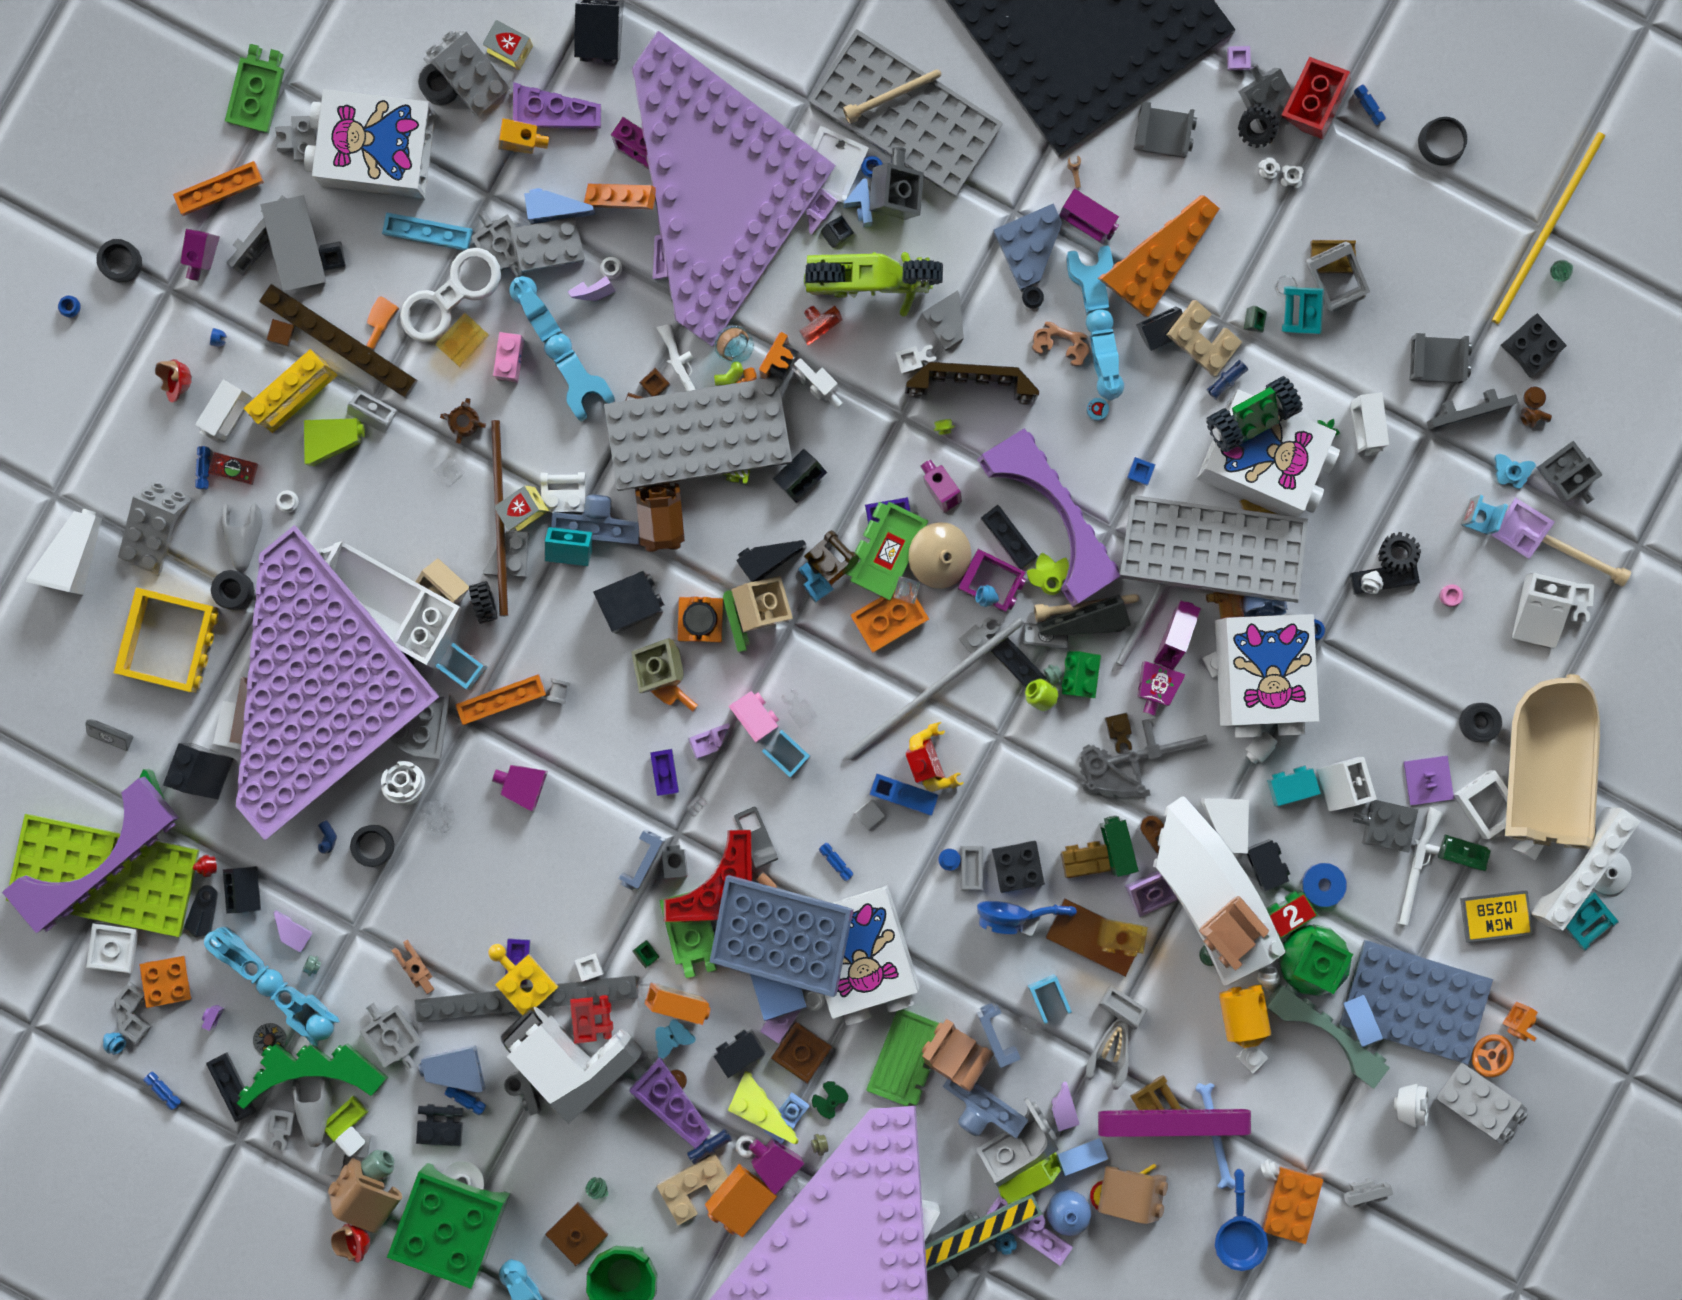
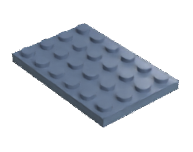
(781, 935)
(1420, 1000)

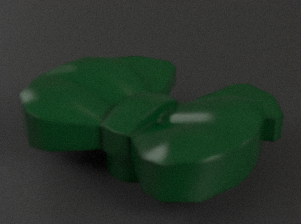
(837, 1095)

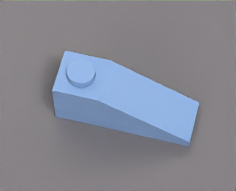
(549, 206)

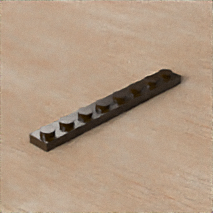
(338, 341)

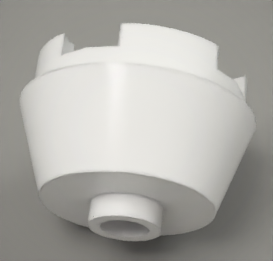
(403, 783)
(1412, 1105)

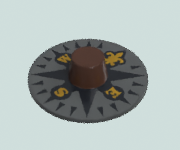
(268, 1035)

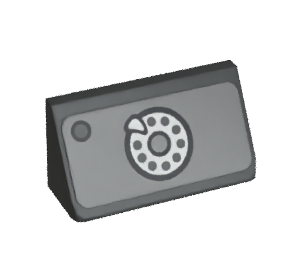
(1033, 637)
(108, 734)

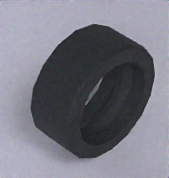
(107, 248)
(355, 842)

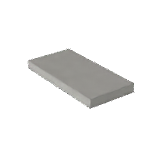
(293, 243)

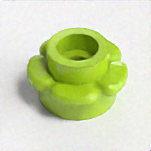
(943, 426)

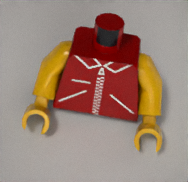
(925, 762)

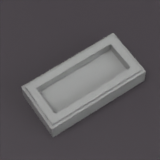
(972, 868)
(1123, 1007)

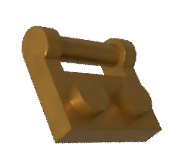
(1147, 1100)

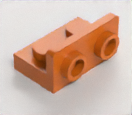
(1519, 1020)

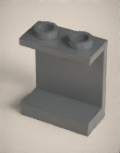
(1164, 131)
(1440, 359)
(958, 1263)

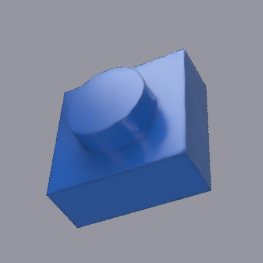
(1141, 471)

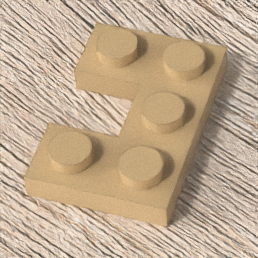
(1207, 354)
(676, 1188)

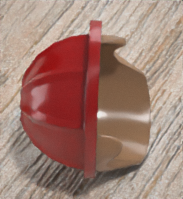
(175, 378)
(350, 1242)

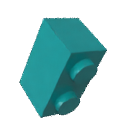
(568, 546)
(1293, 786)

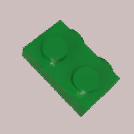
(1081, 674)

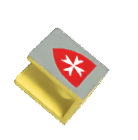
(508, 44)
(521, 508)

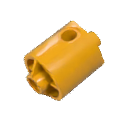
(1245, 1015)

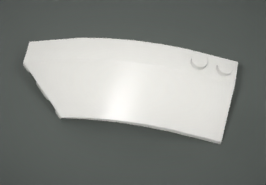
(407, 611)
(1206, 879)

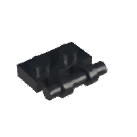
(439, 1132)

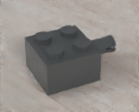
(896, 189)

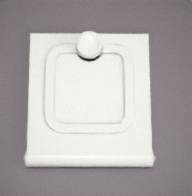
(846, 156)

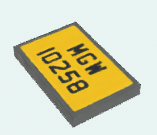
(1496, 916)

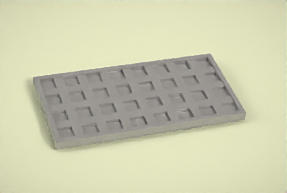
(933, 123)
(697, 433)
(1214, 548)

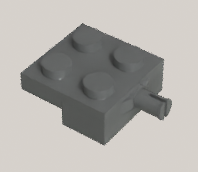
(1267, 89)
(1570, 473)
(1388, 825)

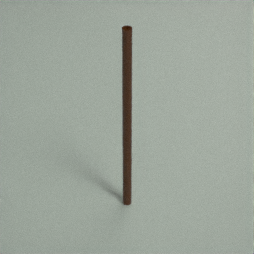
(500, 527)

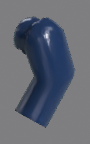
(329, 838)

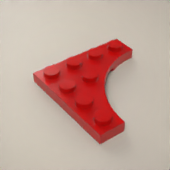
(706, 899)

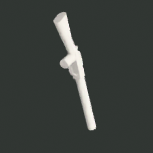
(677, 362)
(1421, 847)

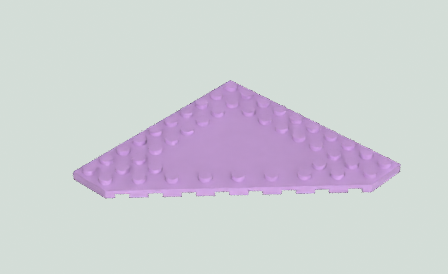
(723, 183)
(318, 685)
(851, 1227)

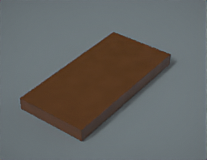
(1081, 934)

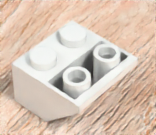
(1346, 784)

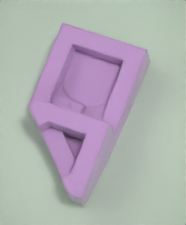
(819, 209)
(593, 293)
(708, 741)
(291, 932)
(1064, 1109)

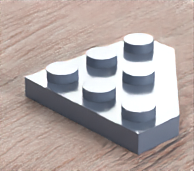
(1029, 244)

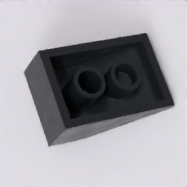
(765, 559)

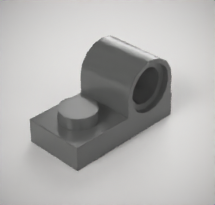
(531, 1100)

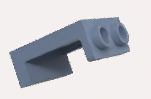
(656, 843)
(1003, 1057)

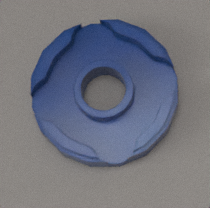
(1337, 886)

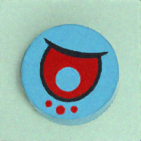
(1097, 409)

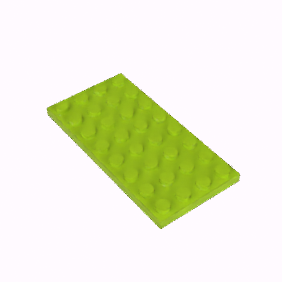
(145, 895)

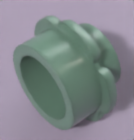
(1053, 674)
(312, 965)

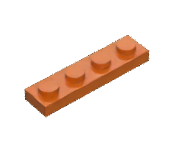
(218, 188)
(620, 196)
(501, 699)

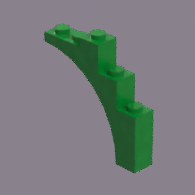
(281, 1066)

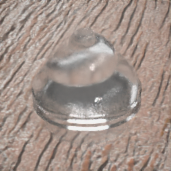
(790, 1189)

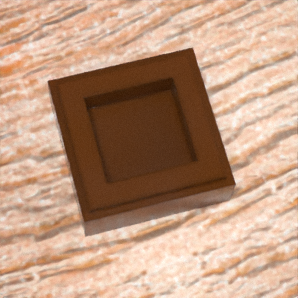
(280, 332)
(654, 383)

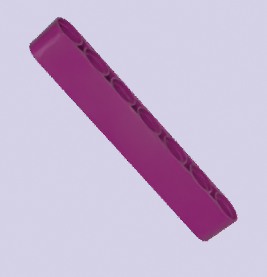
(1174, 1122)

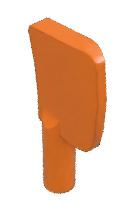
(379, 317)
(670, 693)

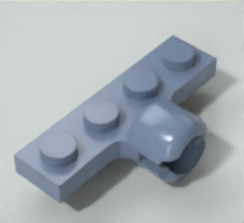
(598, 520)
(984, 1108)

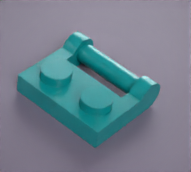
(1309, 310)
(1586, 915)

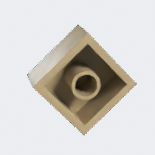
(762, 603)

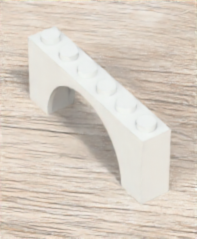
(1612, 832)

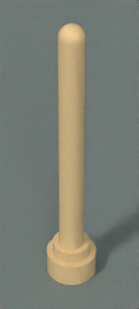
(853, 112)
(1619, 575)
(1044, 612)

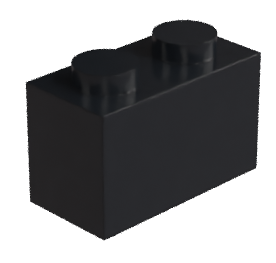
(1267, 864)
(738, 1053)

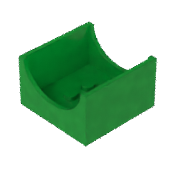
(447, 1227)

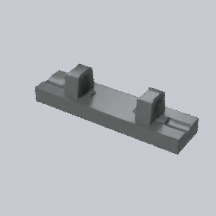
(251, 248)
(1491, 404)

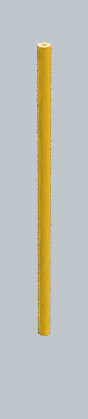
(1548, 228)

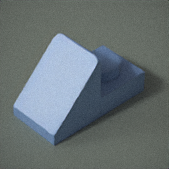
(860, 197)

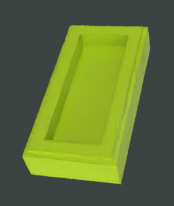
(345, 1117)

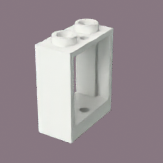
(223, 411)
(1370, 423)
(1473, 788)

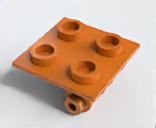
(165, 981)

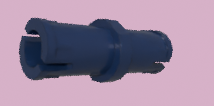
(1227, 379)
(709, 1146)

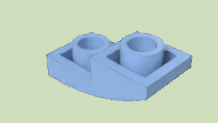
(1363, 1021)
(791, 1112)
(1082, 1157)

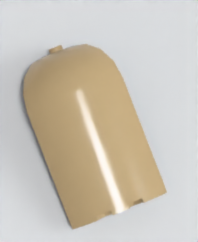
(1554, 764)

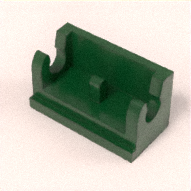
(1464, 853)

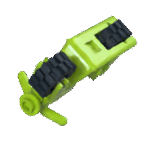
(871, 273)

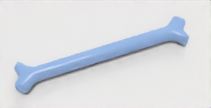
(1226, 1180)

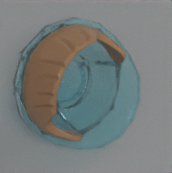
(734, 344)

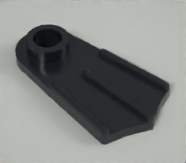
(202, 912)

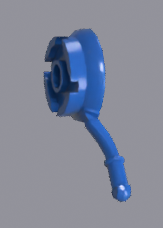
(1009, 918)
(1241, 1241)

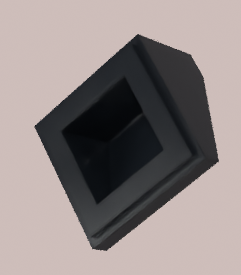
(836, 231)
(332, 255)

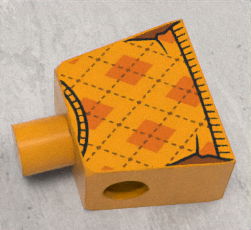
(512, 134)

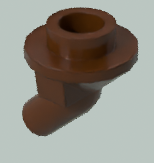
(1530, 417)

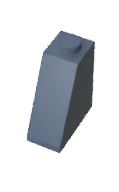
(454, 1069)

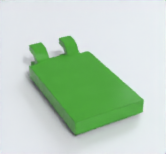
(255, 90)
(690, 942)

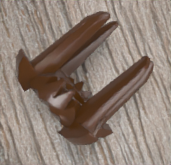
(468, 430)

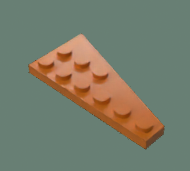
(1156, 261)

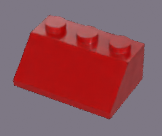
(1316, 97)

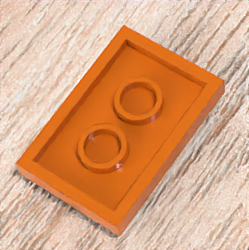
(887, 620)
(1292, 1205)

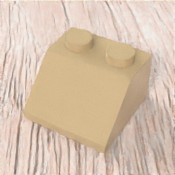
(443, 582)

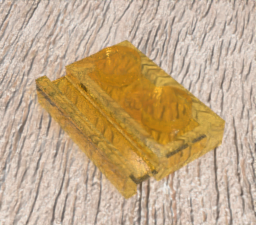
(462, 339)

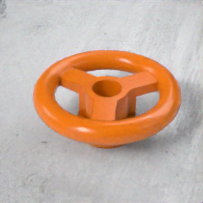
(1500, 1063)

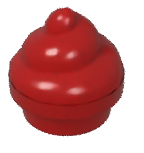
(206, 866)

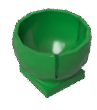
(1315, 960)
(622, 1275)

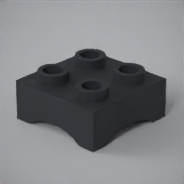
(1534, 345)
(1018, 866)

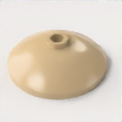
(928, 553)

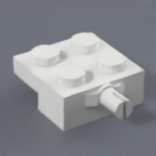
(820, 383)

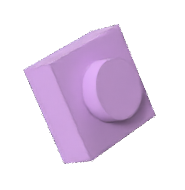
(1238, 58)

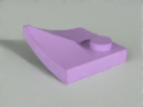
(1523, 528)

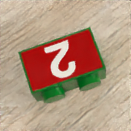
(1291, 913)

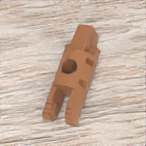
(419, 978)

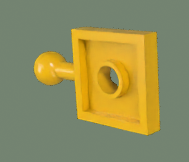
(511, 983)

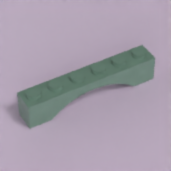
(1362, 1063)

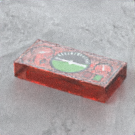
(233, 468)

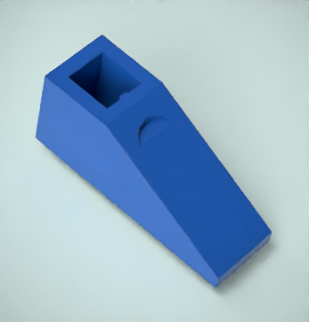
(903, 794)

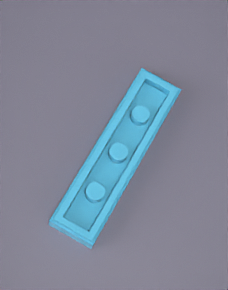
(427, 231)

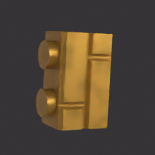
(1085, 860)

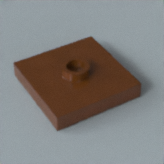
(801, 1052)
(576, 1234)

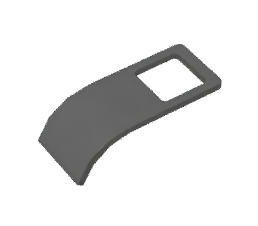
(761, 846)

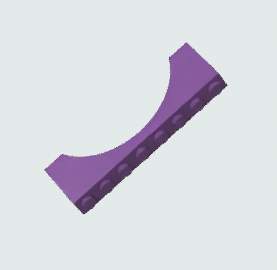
(1022, 461)
(144, 819)

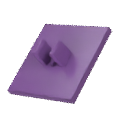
(1428, 780)

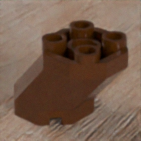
(660, 517)

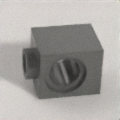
(669, 871)

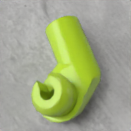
(731, 376)

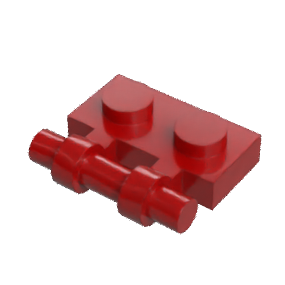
(584, 1020)

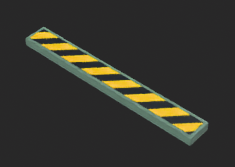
(981, 1231)

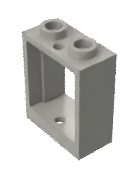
(1329, 256)

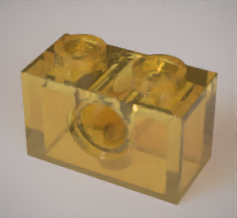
(1111, 928)

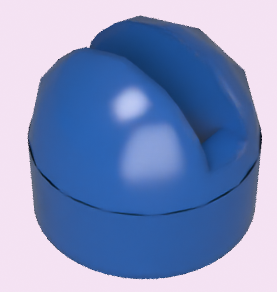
(215, 339)

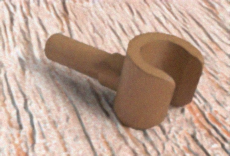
(1074, 168)

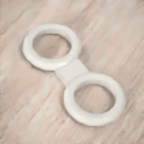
(450, 295)

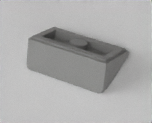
(371, 411)

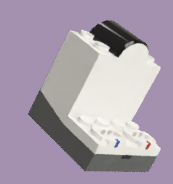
(562, 1068)

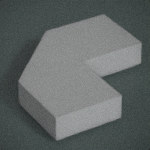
(128, 1022)
(334, 1157)

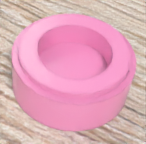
(1451, 595)

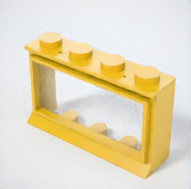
(290, 391)

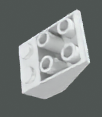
(1543, 609)

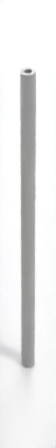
(932, 690)

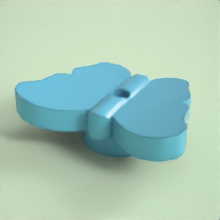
(1504, 471)
(680, 1034)

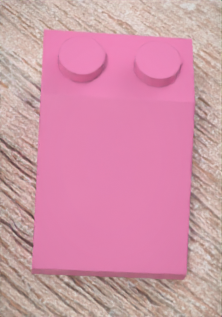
(754, 716)

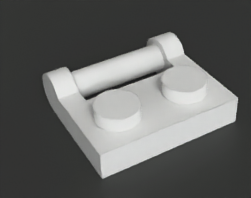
(564, 500)

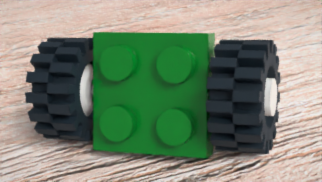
(1254, 414)

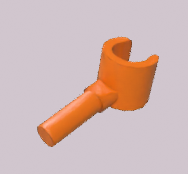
(749, 374)

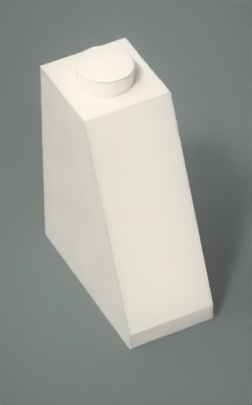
(1229, 821)

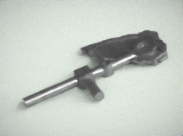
(1109, 780)

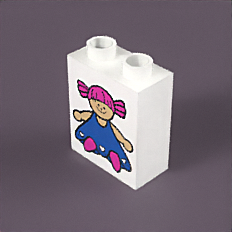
(371, 143)
(1275, 466)
(1267, 673)
(875, 960)

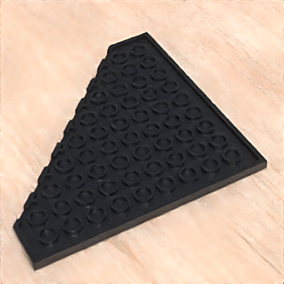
(1088, 59)

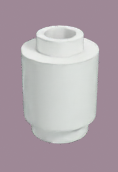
(1260, 748)

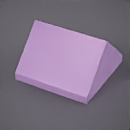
(1150, 893)

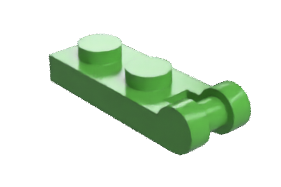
(741, 639)

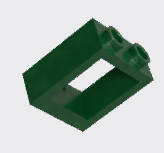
(1119, 846)

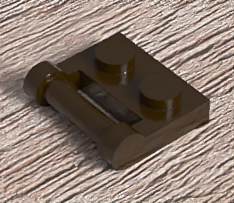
(826, 563)

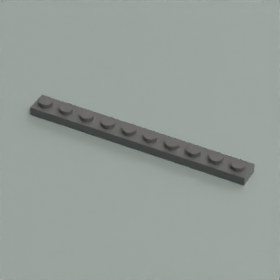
(496, 1002)

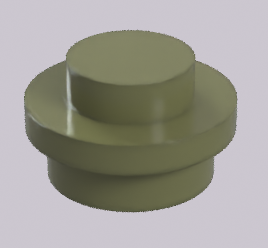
(819, 1144)

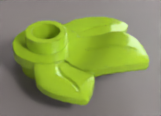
(1048, 570)

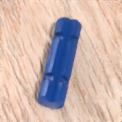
(1369, 104)
(202, 467)
(835, 861)
(162, 1090)
(465, 1100)

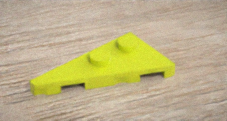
(754, 1106)

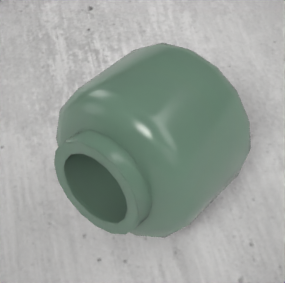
(378, 1165)

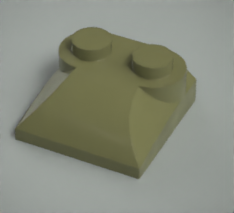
(657, 665)

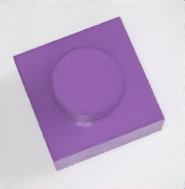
(211, 1017)

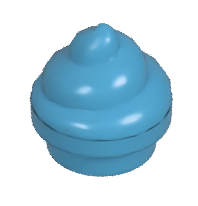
(986, 596)
(113, 1043)

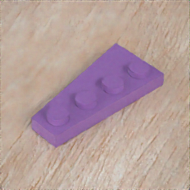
(553, 109)
(669, 1102)

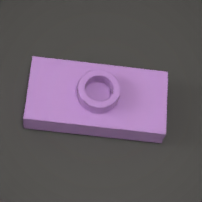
(778, 1026)

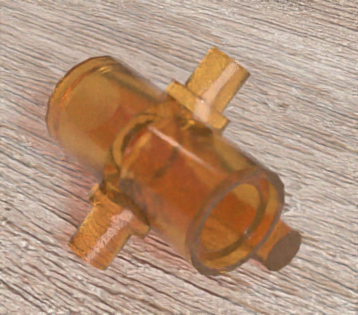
(1228, 604)

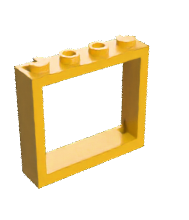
(132, 632)

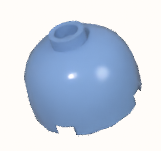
(1263, 607)
(1068, 1212)

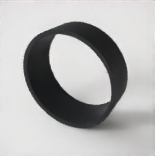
(1428, 154)

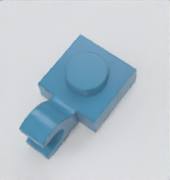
(816, 584)

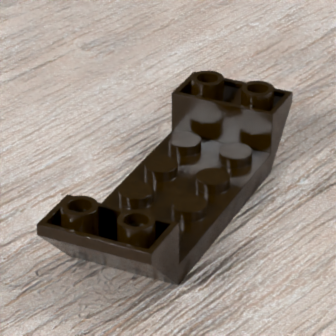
(1024, 389)

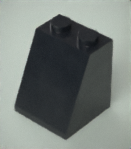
(598, 30)
(629, 601)
(198, 771)

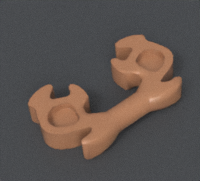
(1078, 351)

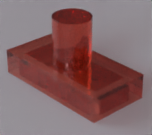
(819, 323)

